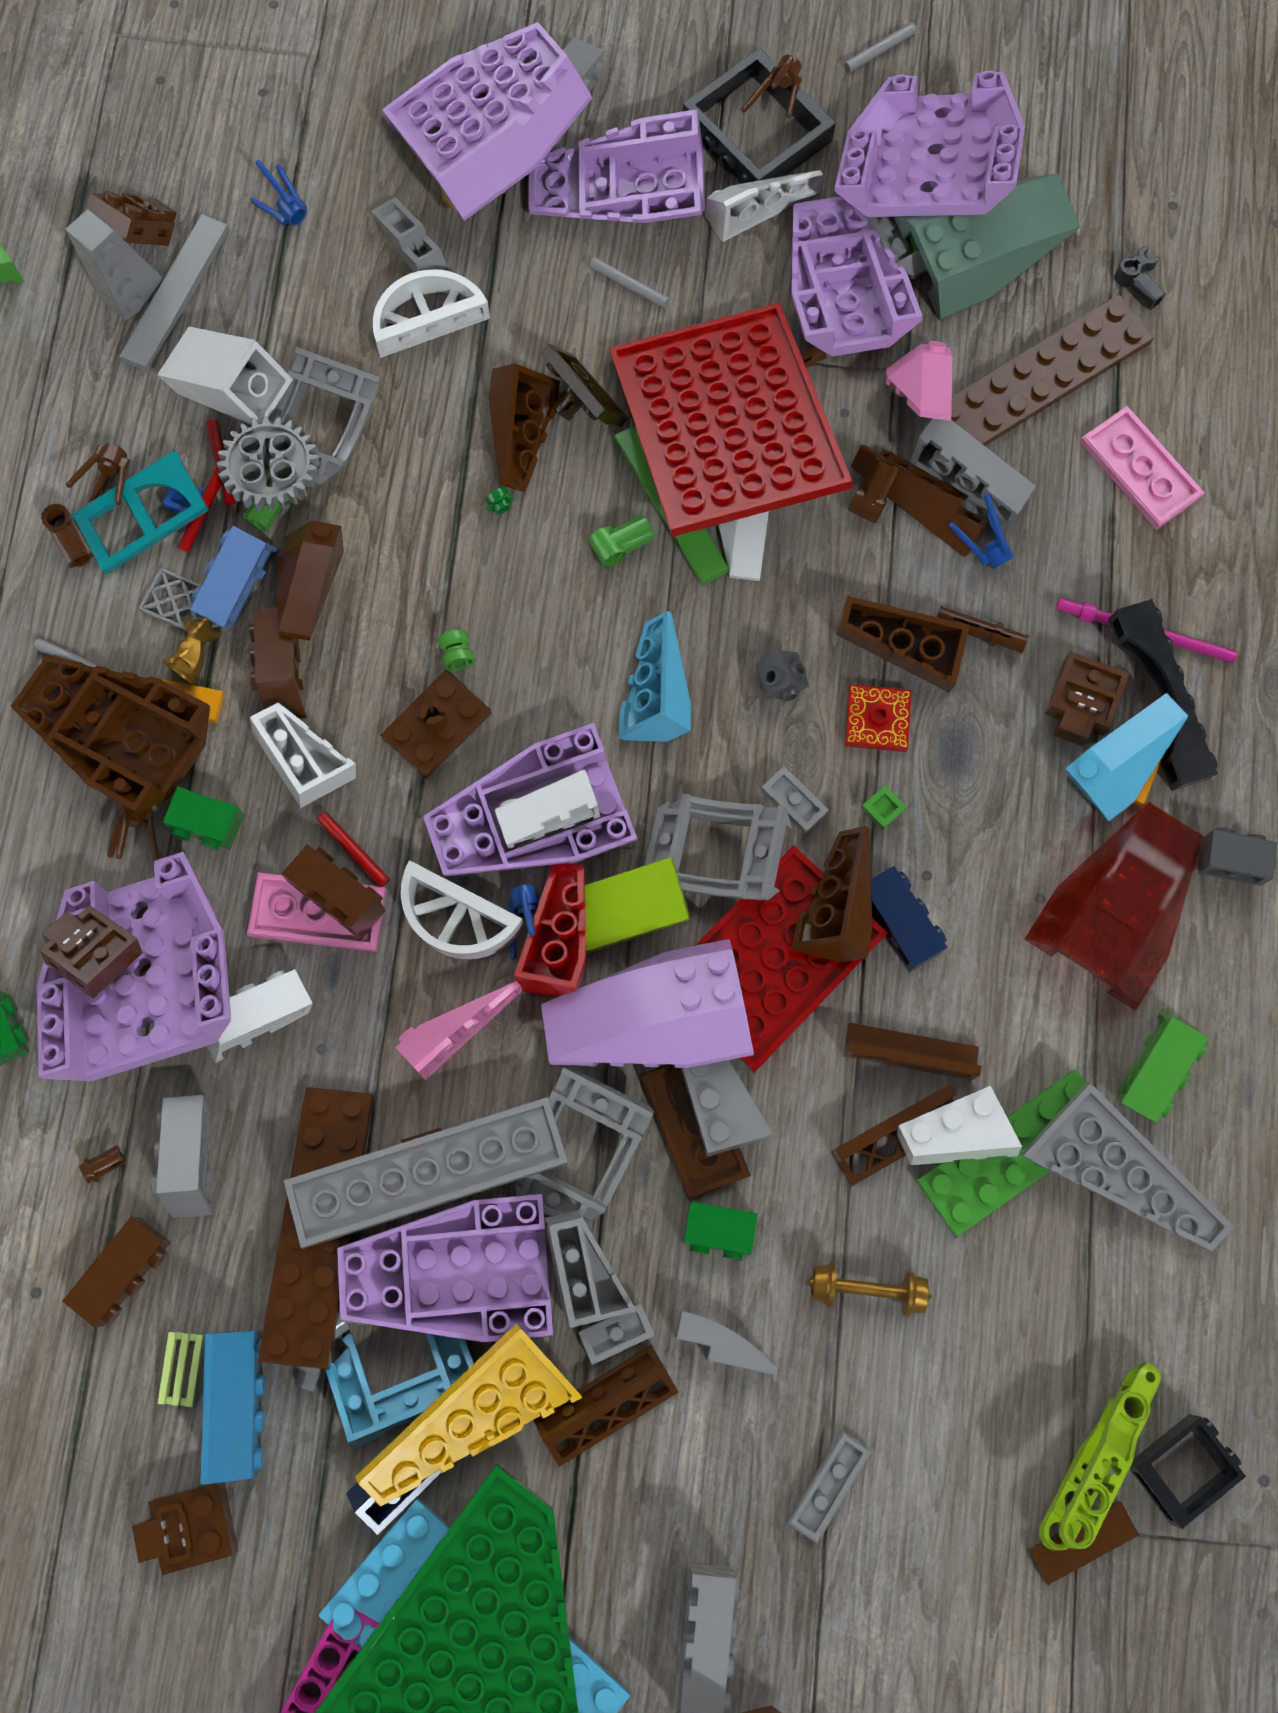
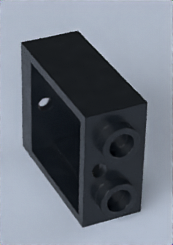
(1184, 1513)

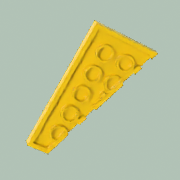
(480, 1409)

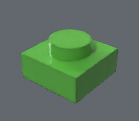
(883, 807)

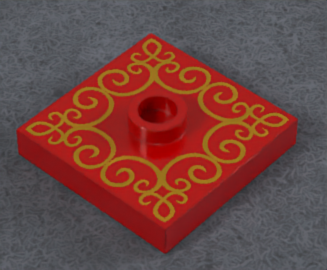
(878, 718)

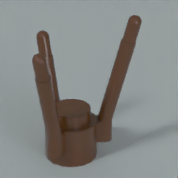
(784, 76)
(110, 460)
(128, 818)

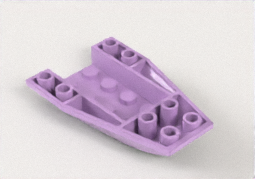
(468, 830)
(454, 1272)

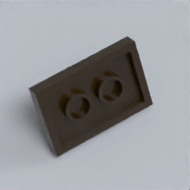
(581, 389)

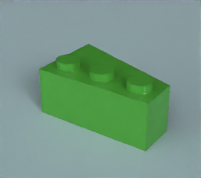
(1162, 1067)

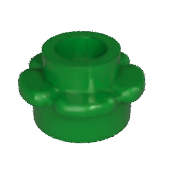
(499, 501)

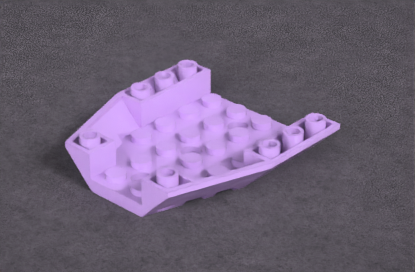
(497, 138)
(893, 144)
(180, 992)

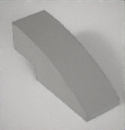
(408, 236)
(722, 1343)

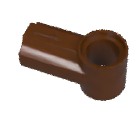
(871, 496)
(67, 535)

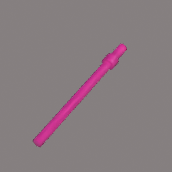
(1088, 612)

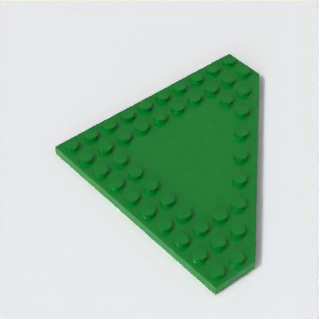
(476, 1621)

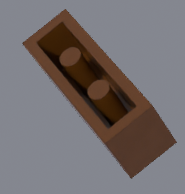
(117, 1272)

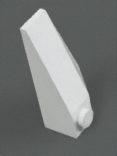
(751, 203)
(744, 546)

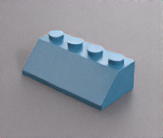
(232, 1407)

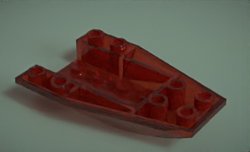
(1123, 904)

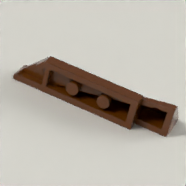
(926, 499)

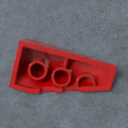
(557, 952)

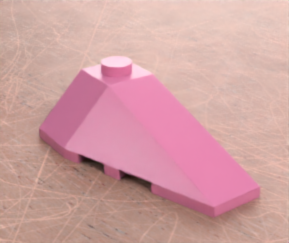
(925, 379)
(443, 1036)

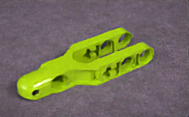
(1106, 1447)

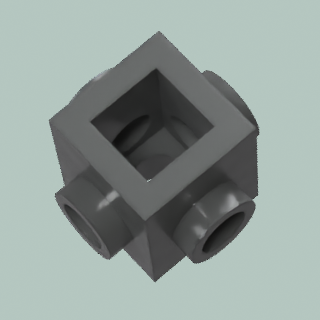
(782, 675)

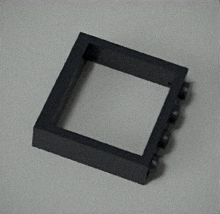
(805, 111)

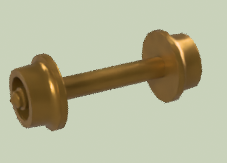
(913, 1292)

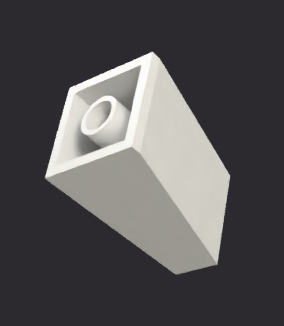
(226, 374)

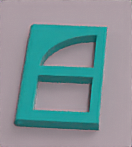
(165, 472)

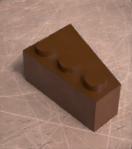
(275, 664)
(335, 890)

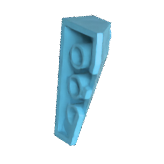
(659, 692)
(1124, 760)

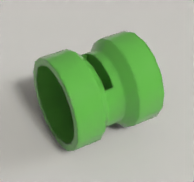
(456, 650)

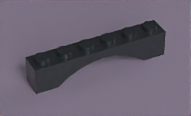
(1141, 635)

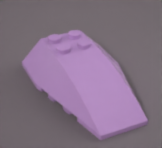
(627, 175)
(845, 281)
(660, 1011)

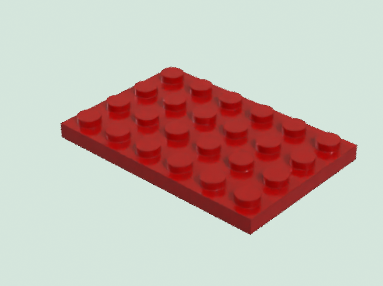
(776, 982)

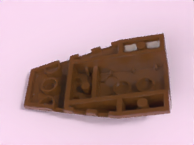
(116, 728)

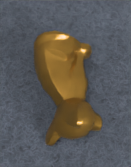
(189, 655)

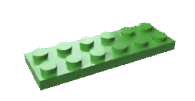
(972, 1188)

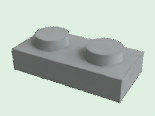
(801, 804)
(616, 1334)

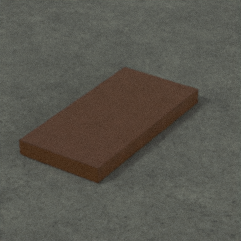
(680, 1130)

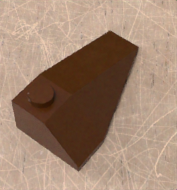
(519, 417)
(304, 576)
(841, 908)

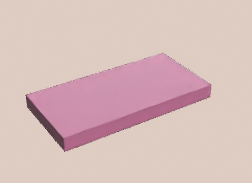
(1142, 467)
(289, 916)

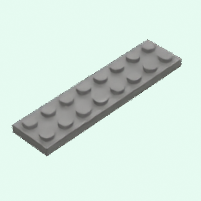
(424, 1172)

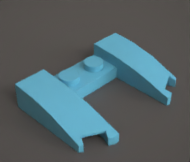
(369, 1415)

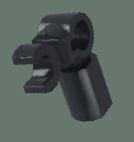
(1142, 286)

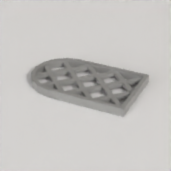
(164, 617)

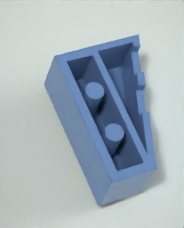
(232, 577)

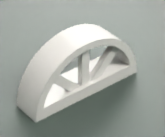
(429, 324)
(465, 900)

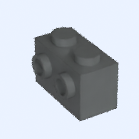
(1238, 856)

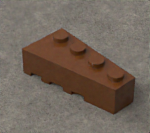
(908, 639)

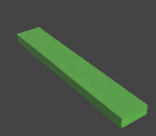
(697, 545)

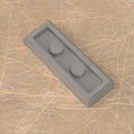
(829, 1486)

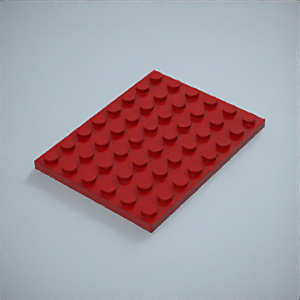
(728, 419)

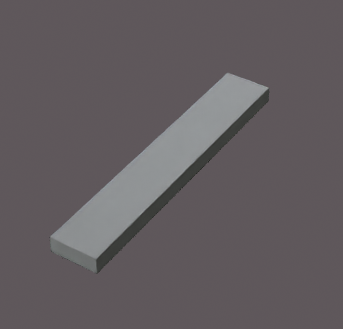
(174, 293)

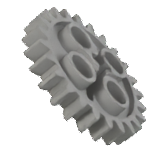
(239, 466)

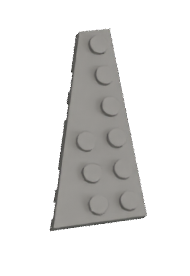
(1110, 1157)

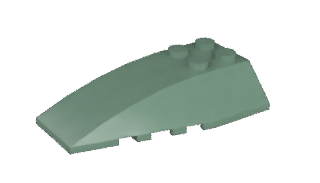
(981, 254)

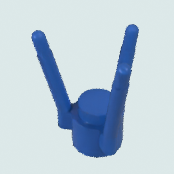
(290, 207)
(997, 551)
(524, 902)

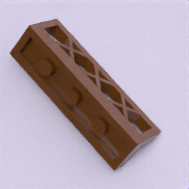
(912, 1051)
(883, 1130)
(602, 1400)

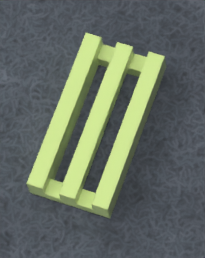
(166, 1378)

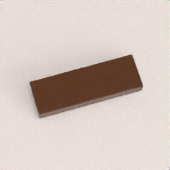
(1114, 1532)

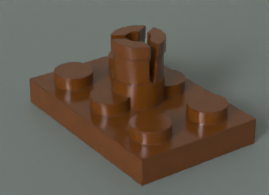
(436, 724)

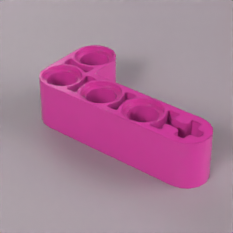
(323, 1672)

